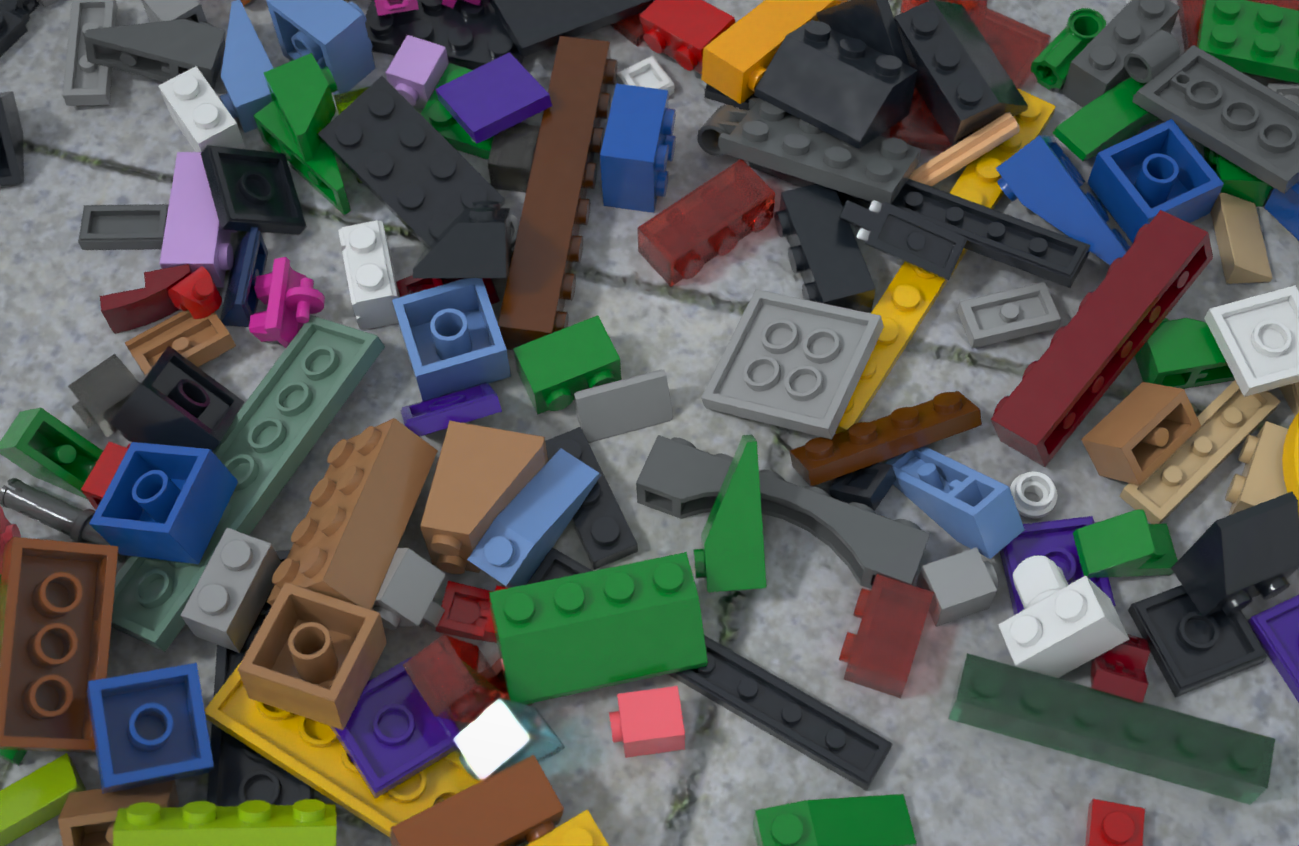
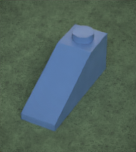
(244, 69)
(959, 499)
(534, 520)

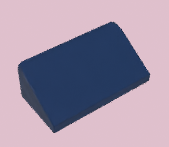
(240, 296)

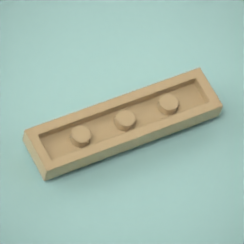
(1222, 430)

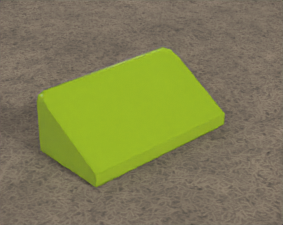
(37, 798)

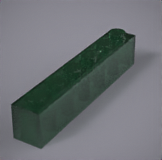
(1112, 729)

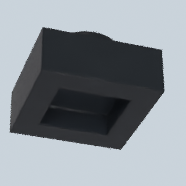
(864, 485)

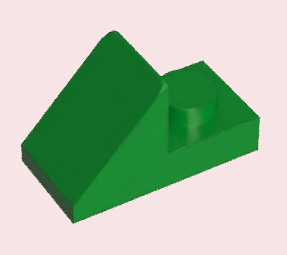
(1125, 547)

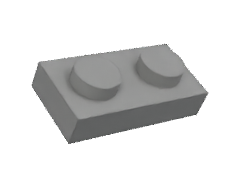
(1008, 314)

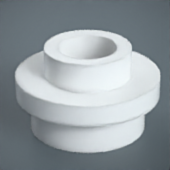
(1038, 484)

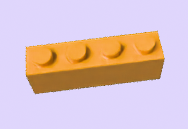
(744, 51)

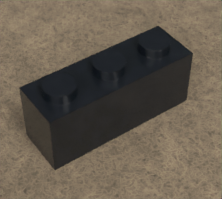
(824, 249)

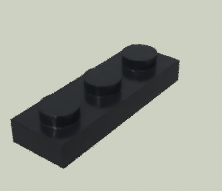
(599, 518)

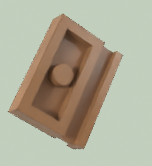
(193, 338)

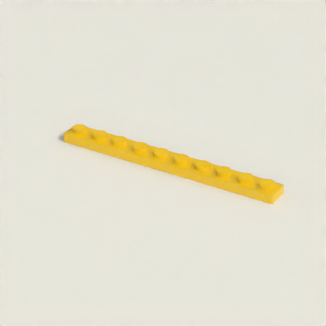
(915, 290)

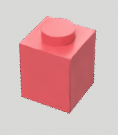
(649, 722)

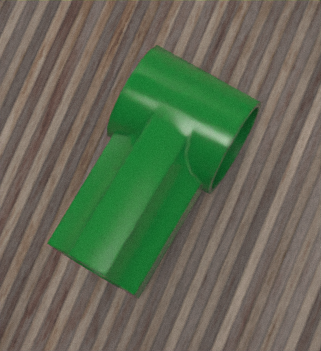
(1054, 61)

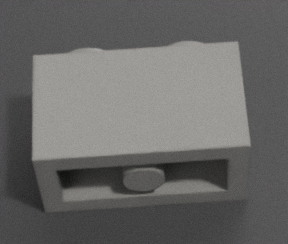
(232, 590)

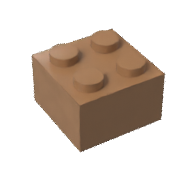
(313, 655)

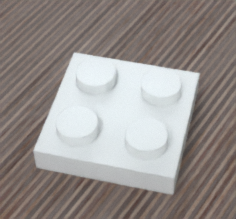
(1259, 339)

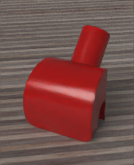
(196, 294)

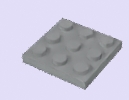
(793, 363)

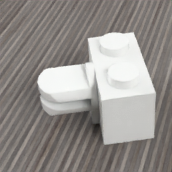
(1060, 621)

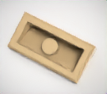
(1240, 240)

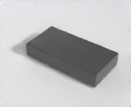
(123, 227)

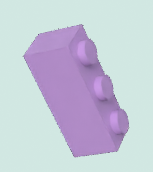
(192, 223)

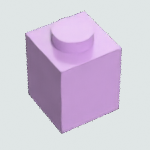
(417, 69)

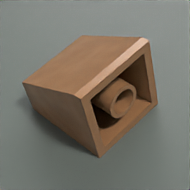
(471, 486)

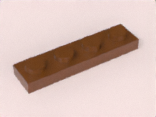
(885, 437)

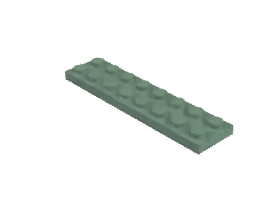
(262, 452)

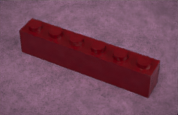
(1102, 337)

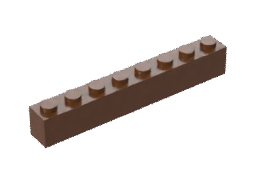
(557, 192)

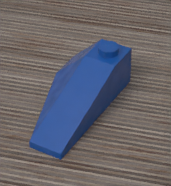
(1050, 187)

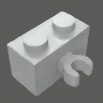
(409, 592)

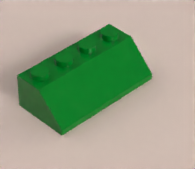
(598, 629)

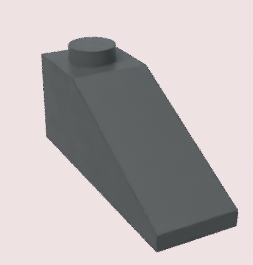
(159, 48)

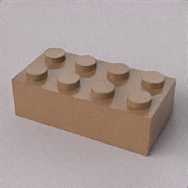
(357, 515)

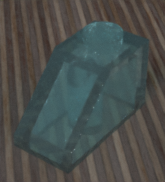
(504, 737)

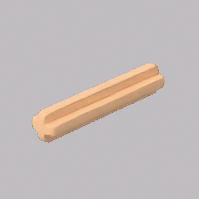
(966, 150)

